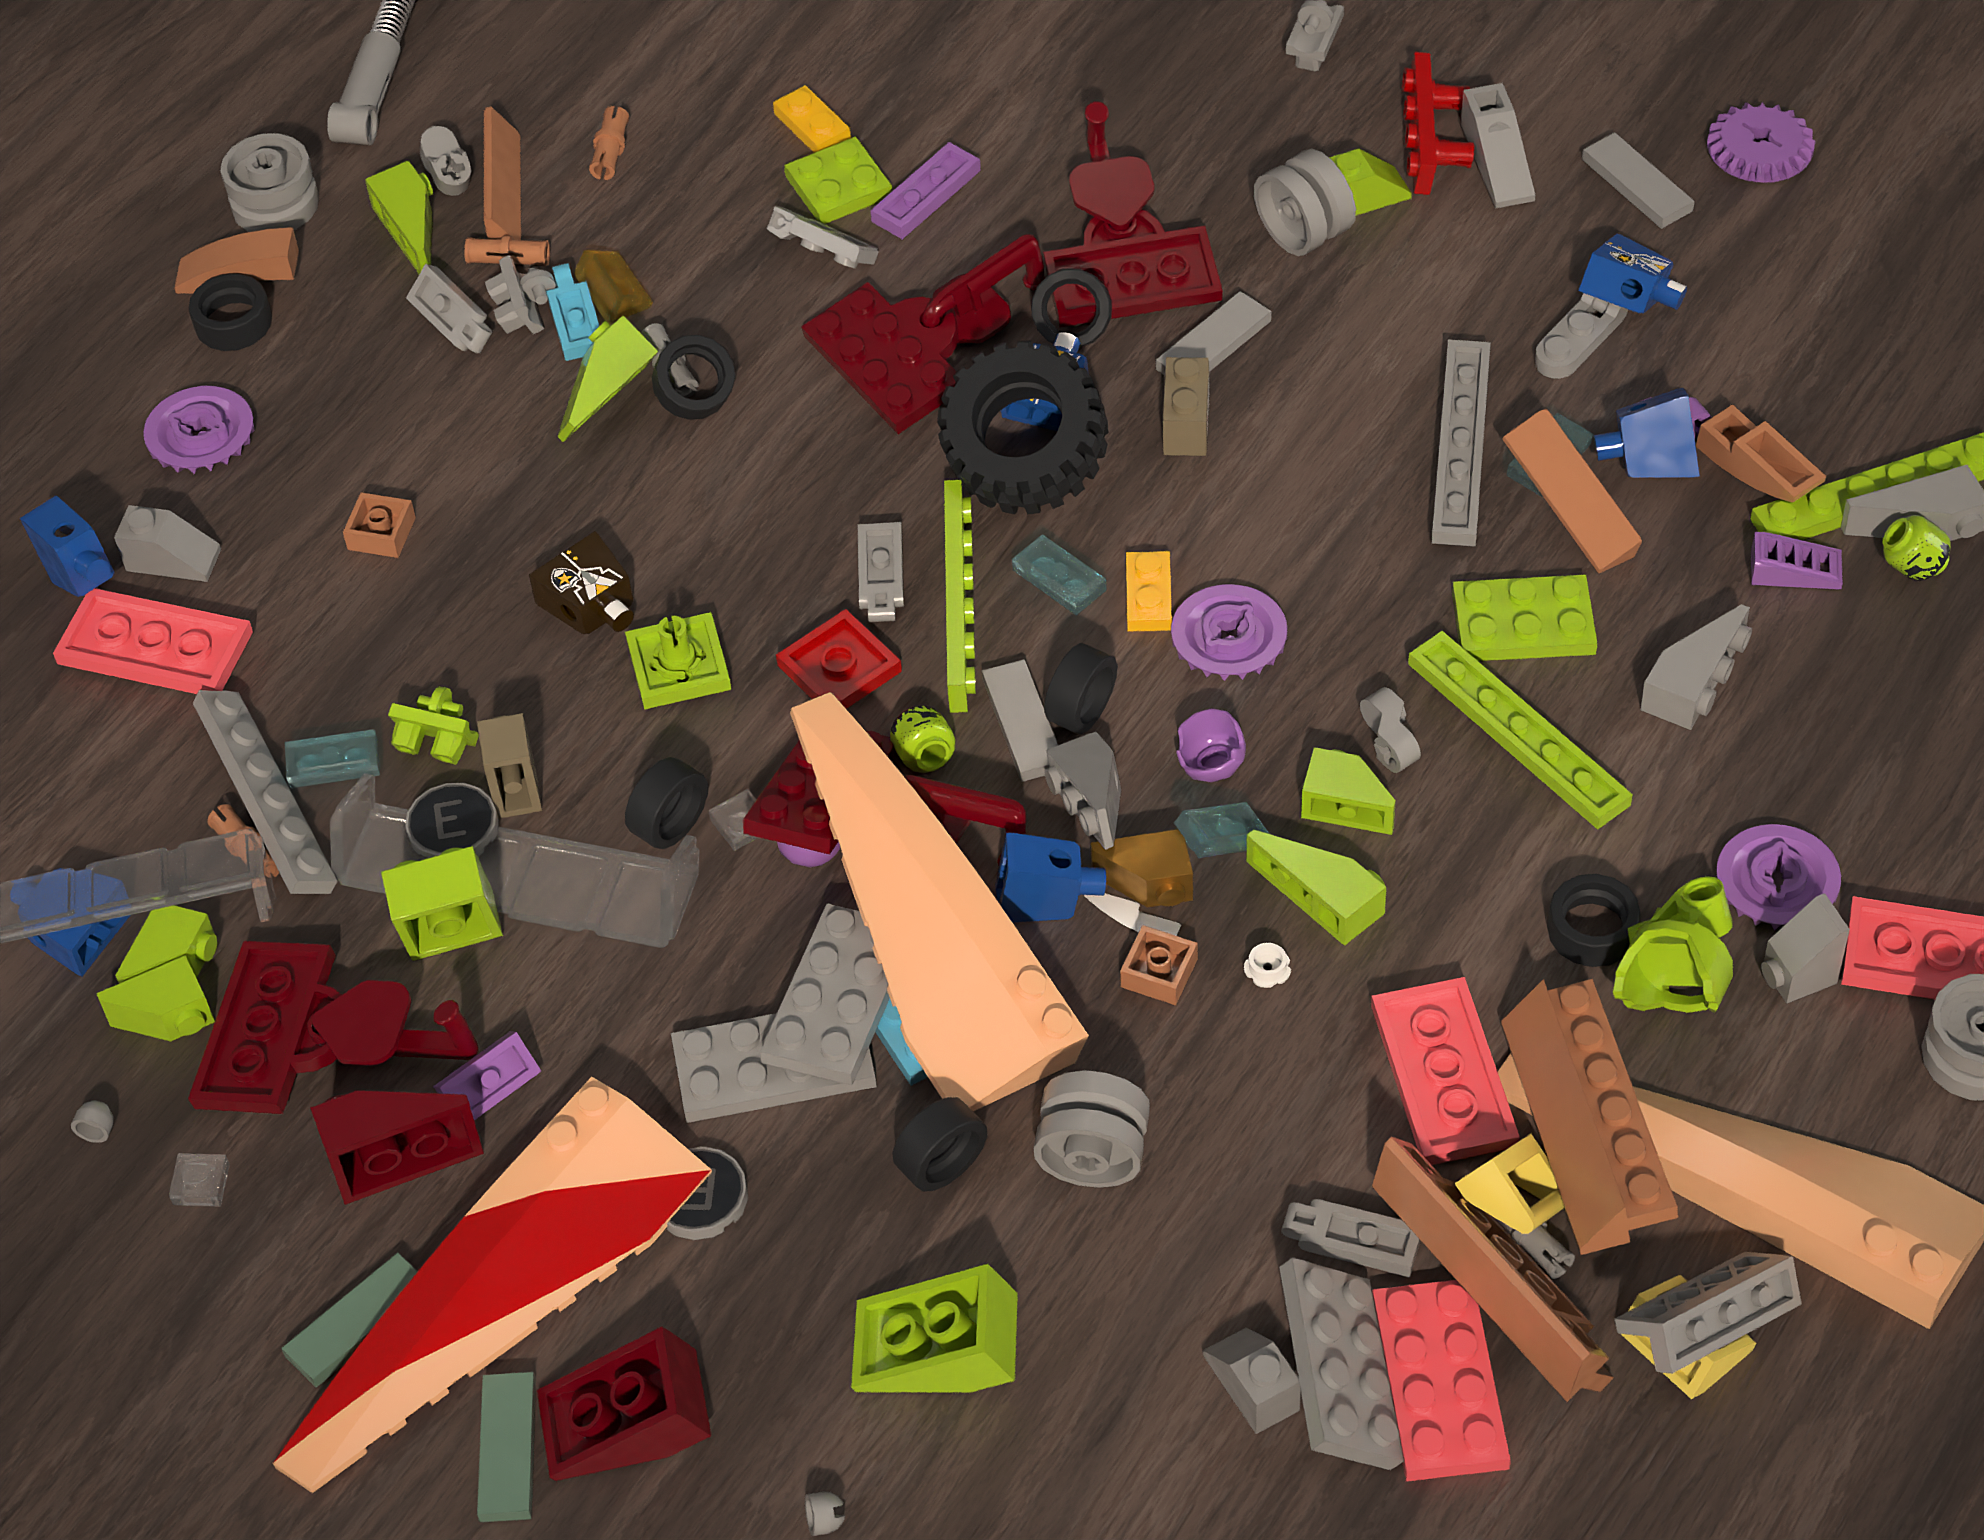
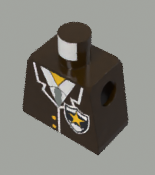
(585, 587)

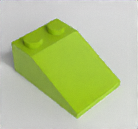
(937, 1335)

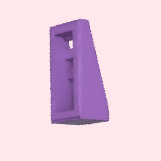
(1770, 569)

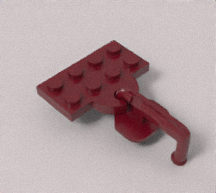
(1137, 264)
(901, 349)
(796, 816)
(288, 1022)

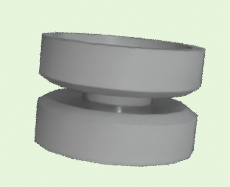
(269, 183)
(1304, 202)
(1956, 1038)
(1092, 1129)

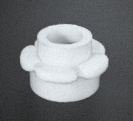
(1267, 956)

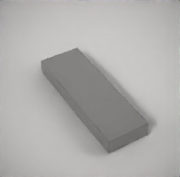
(1638, 180)
(1220, 332)
(1020, 717)

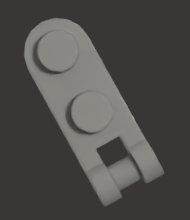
(1577, 336)

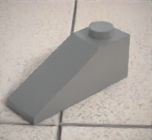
(1947, 499)

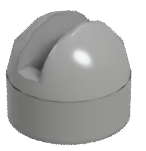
(93, 1121)
(821, 1514)

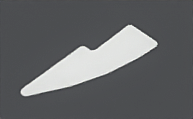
(1128, 914)

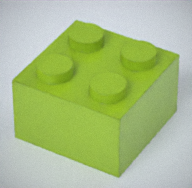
(441, 903)

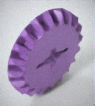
(1781, 157)
(218, 409)
(1227, 607)
(1751, 859)

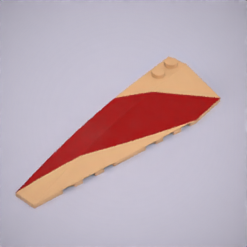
(550, 1225)

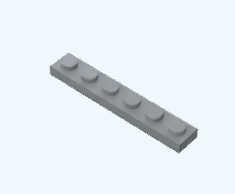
(1461, 443)
(265, 792)

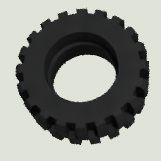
(1007, 378)

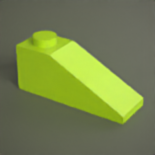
(404, 207)
(606, 368)
(1322, 883)

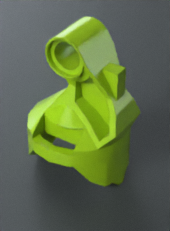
(1679, 950)

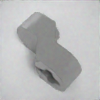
(445, 160)
(1395, 743)

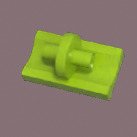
(450, 732)

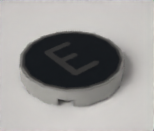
(451, 818)
(715, 1201)

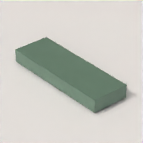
(341, 1329)
(506, 1447)

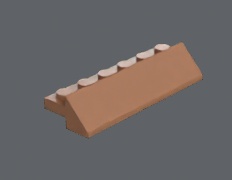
(1587, 1115)
(1493, 1270)

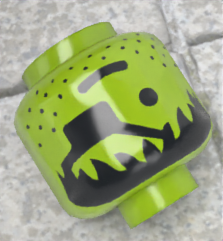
(1916, 547)
(922, 739)

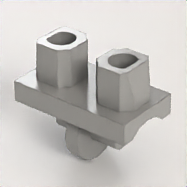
(1314, 33)
(524, 294)

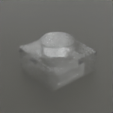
(729, 818)
(199, 1179)

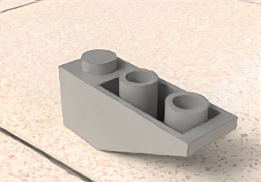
(1498, 147)
(1690, 669)
(1088, 783)

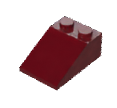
(393, 1137)
(624, 1408)

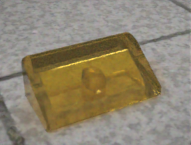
(611, 285)

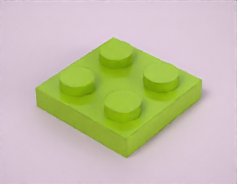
(838, 180)

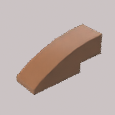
(257, 254)
(1757, 455)

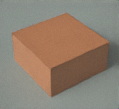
(379, 525)
(1159, 965)

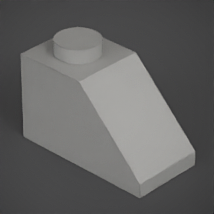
(164, 545)
(1806, 951)
(1255, 1378)

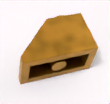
(1148, 867)

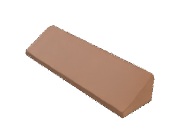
(501, 177)
(1573, 491)

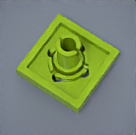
(677, 654)

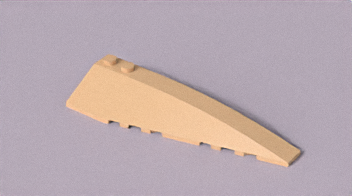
(1821, 1202)

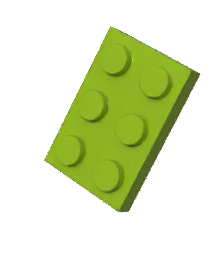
(1525, 617)

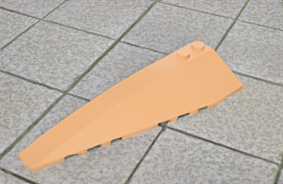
(953, 961)

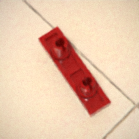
(1419, 107)

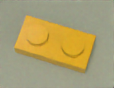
(811, 119)
(1148, 591)

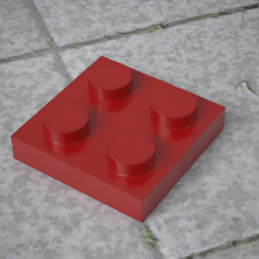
(839, 660)

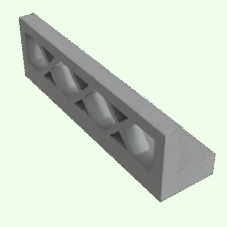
(1714, 1308)

